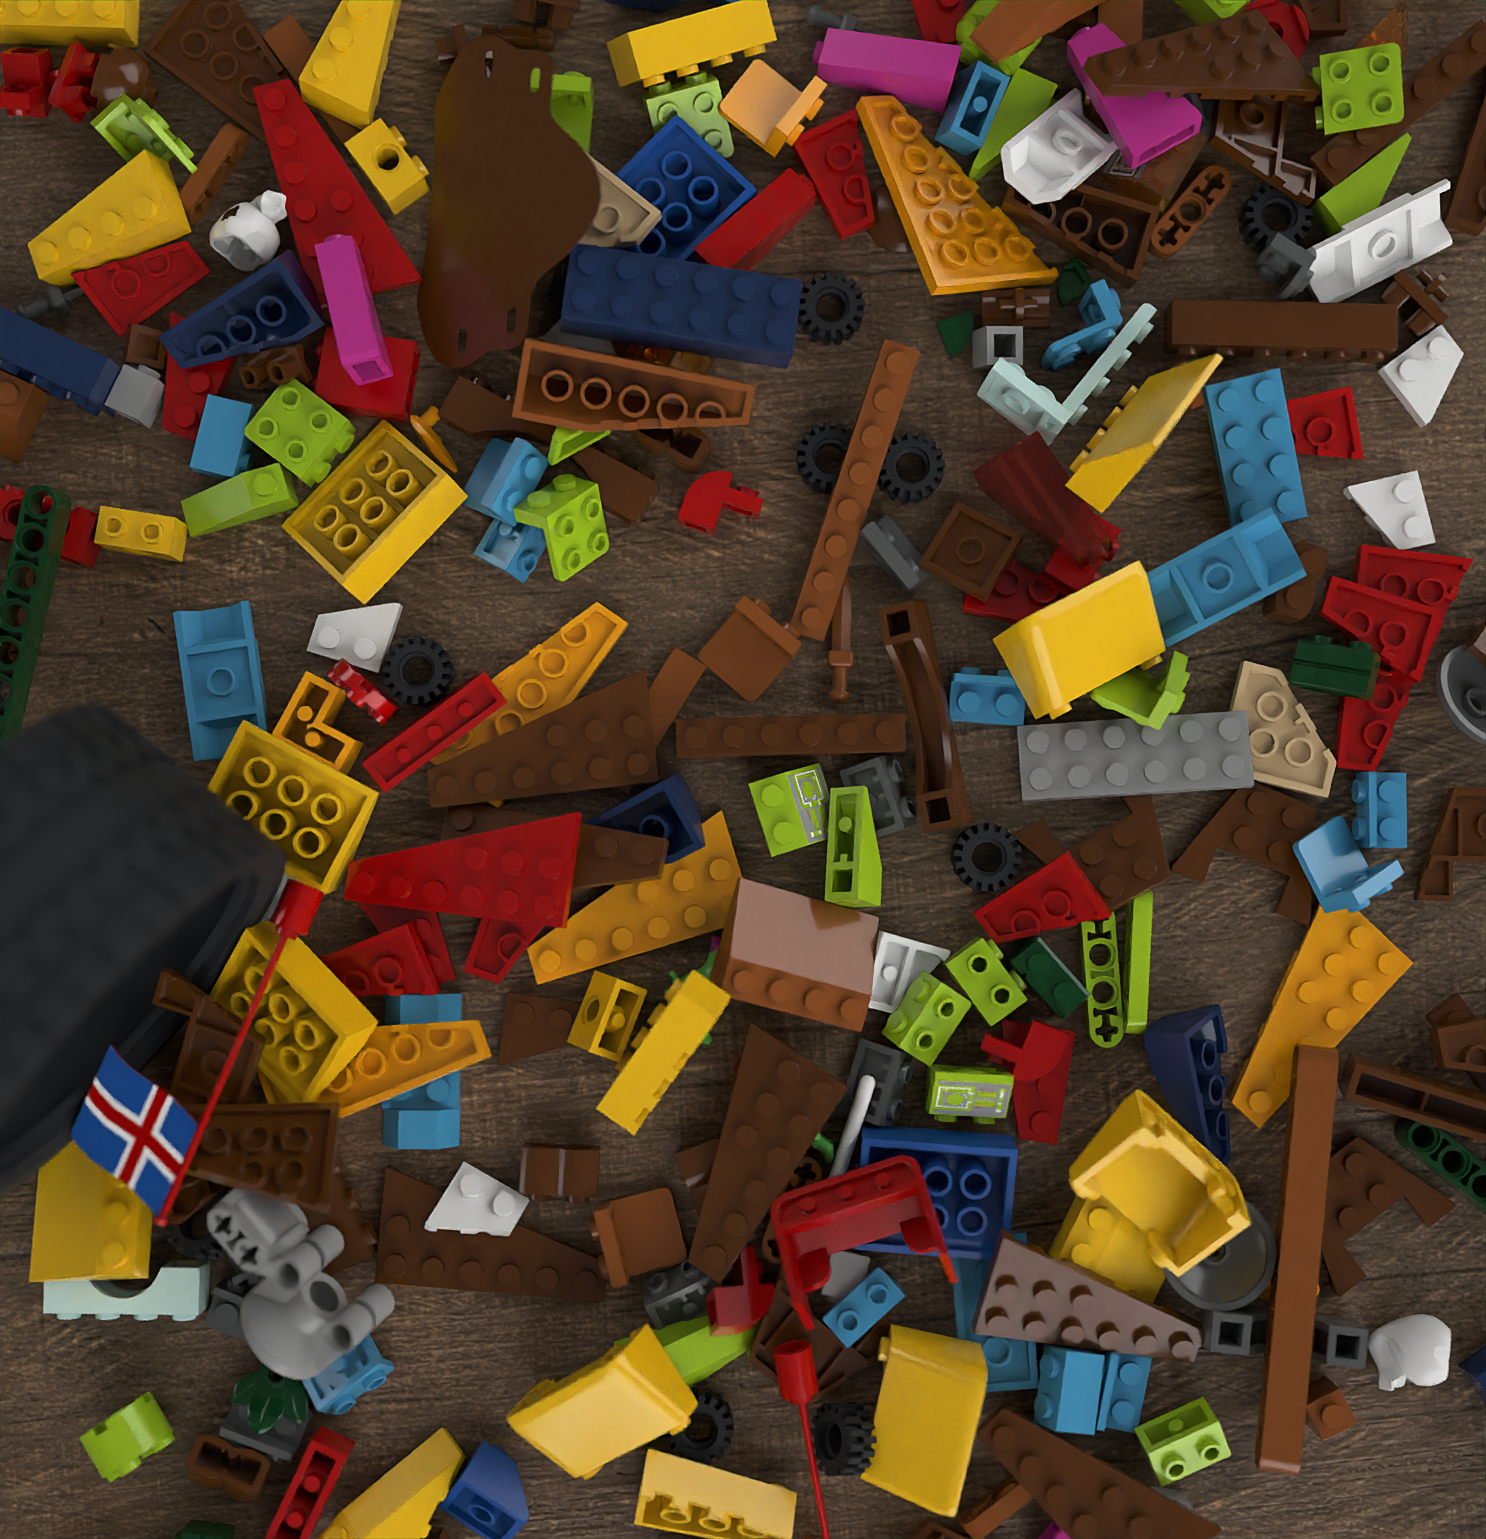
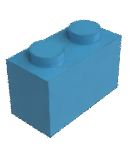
(972, 108)
(221, 443)
(1068, 1389)

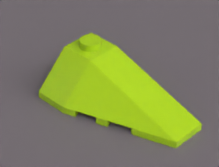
(695, 1352)

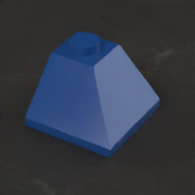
(488, 1495)

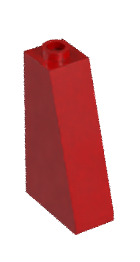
(759, 224)

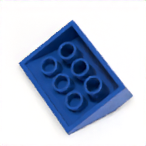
(688, 186)
(965, 1175)

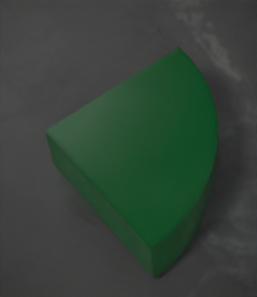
(1072, 282)
(956, 332)

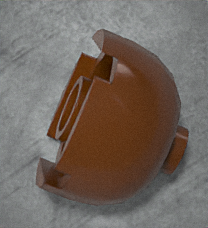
(119, 74)

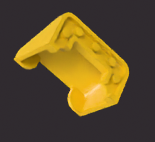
(1083, 641)
(1162, 1183)
(605, 1406)
(926, 1416)

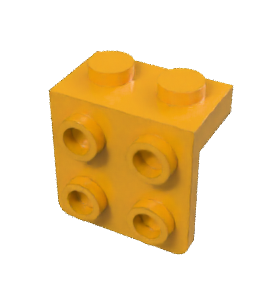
(770, 107)

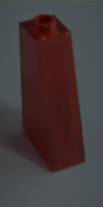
(1033, 490)

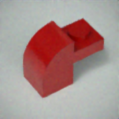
(26, 81)
(709, 496)
(1037, 1056)
(740, 1306)

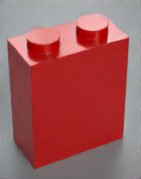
(380, 399)

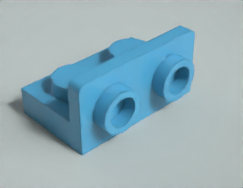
(512, 548)
(985, 698)
(1380, 810)
(863, 1306)
(348, 1378)
(1122, 1391)

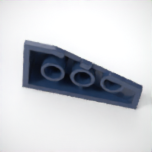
(257, 313)
(662, 812)
(1187, 1064)

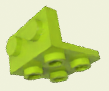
(1359, 89)
(694, 102)
(571, 104)
(135, 127)
(300, 431)
(571, 521)
(1143, 696)

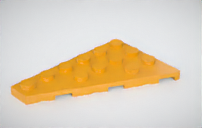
(949, 225)

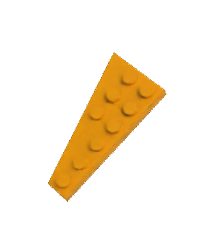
(546, 678)
(648, 914)
(1323, 995)
(398, 1061)

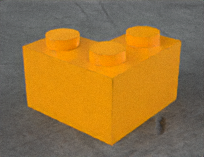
(309, 724)

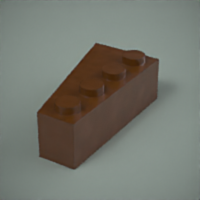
(1093, 225)

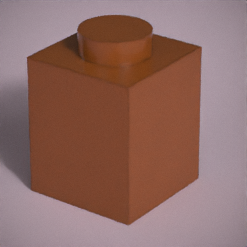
(1327, 1409)

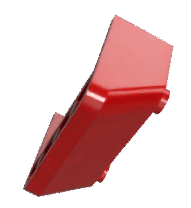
(850, 1213)

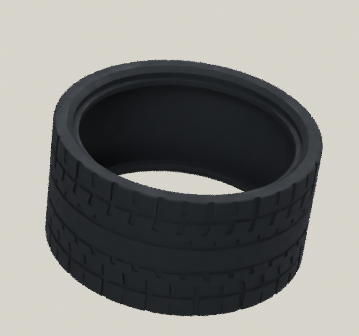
(104, 883)

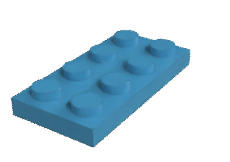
(1254, 447)
(1008, 1361)

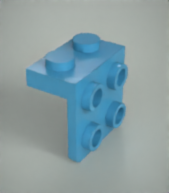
(1102, 318)
(504, 478)
(1339, 869)

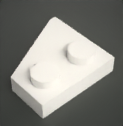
(1423, 373)
(1395, 509)
(356, 635)
(898, 965)
(477, 1204)

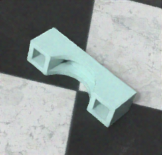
(177, 1291)

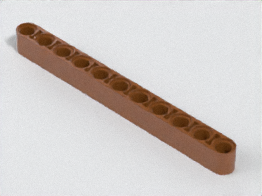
(1297, 1259)

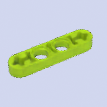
(1137, 963)
(1096, 973)

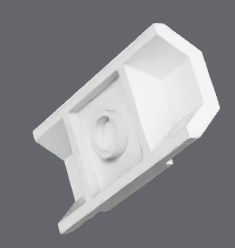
(1055, 152)
(1379, 245)

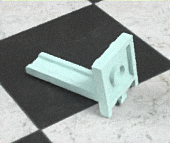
(1035, 406)

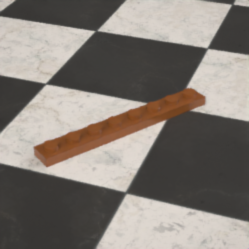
(853, 489)

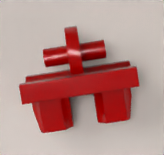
(73, 82)

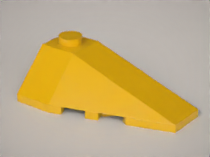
(404, 1497)

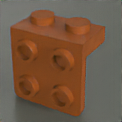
(750, 649)
(637, 1234)

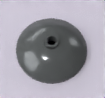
(1463, 692)
(1234, 1273)

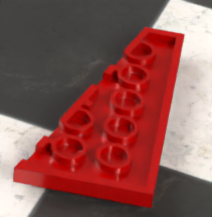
(324, 193)
(1419, 576)
(496, 874)

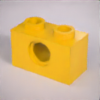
(373, 149)
(141, 533)
(607, 1016)

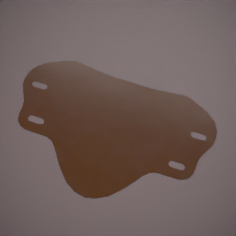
(503, 201)

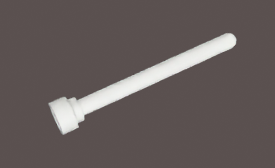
(853, 1126)

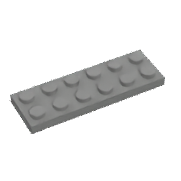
(1133, 758)

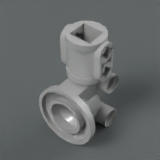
(295, 1313)

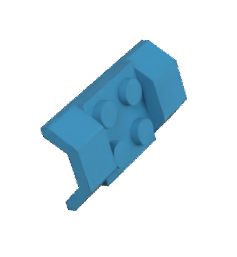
(1223, 576)
(219, 676)
(430, 1113)

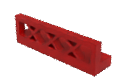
(433, 730)

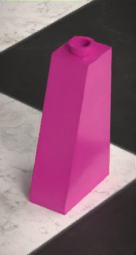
(889, 65)
(1137, 124)
(352, 310)

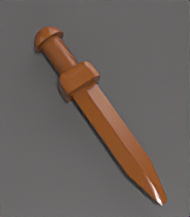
(841, 657)

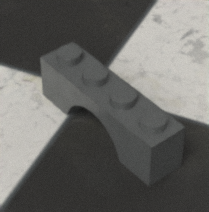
(1243, 1331)

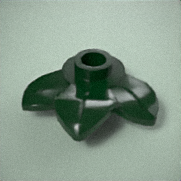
(270, 1400)

